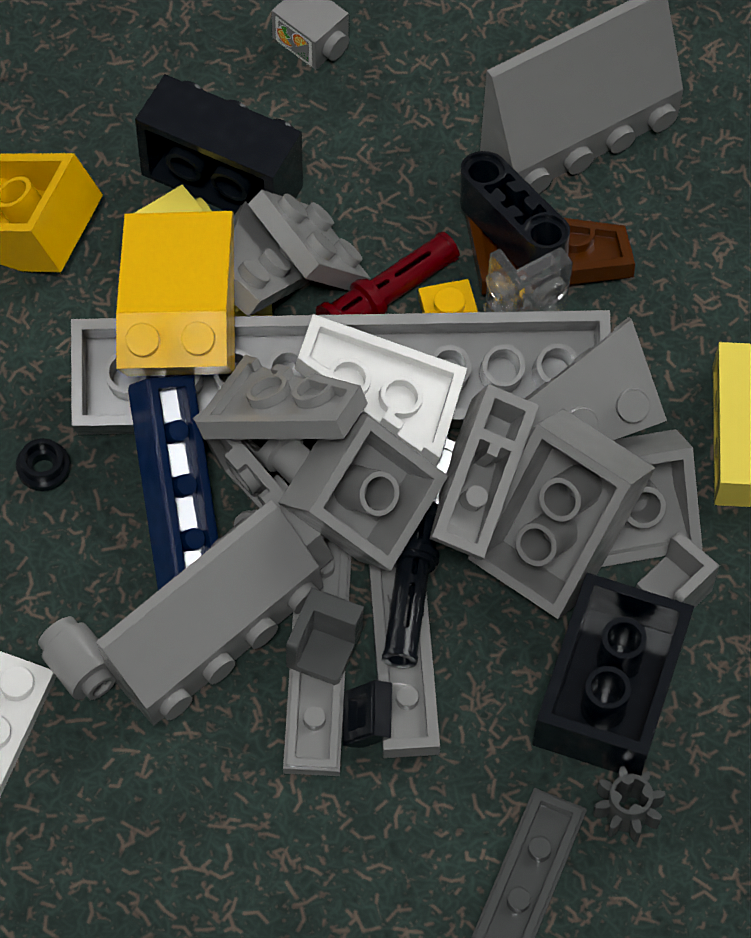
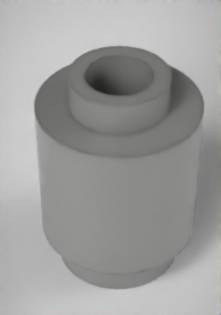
(75, 659)

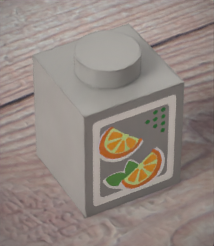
(311, 29)

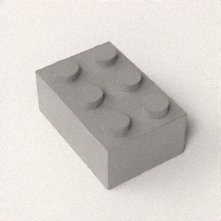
(563, 511)

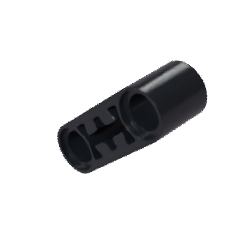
(510, 209)

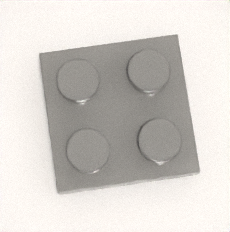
(309, 240)

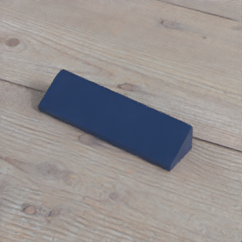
(172, 473)

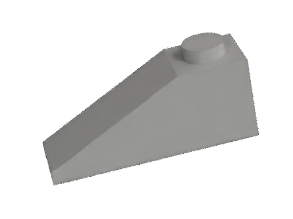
(482, 469)

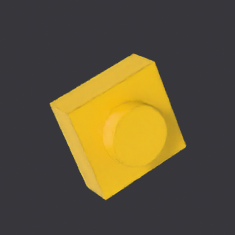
(447, 298)

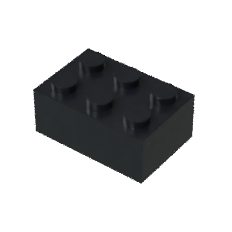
(216, 146)
(612, 675)

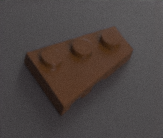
(595, 248)

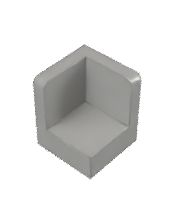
(683, 573)

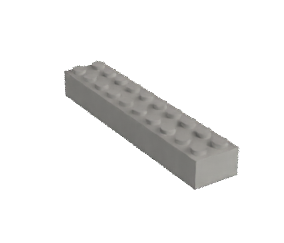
(496, 347)

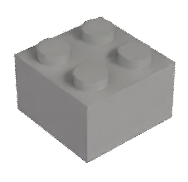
(364, 492)

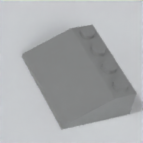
(584, 93)

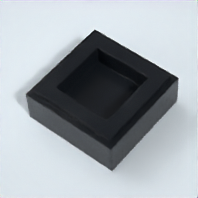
(367, 714)

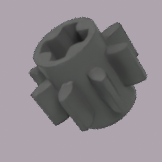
(638, 814)

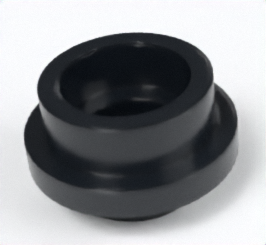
(37, 451)

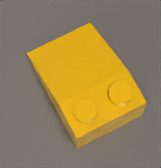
(43, 209)
(176, 294)

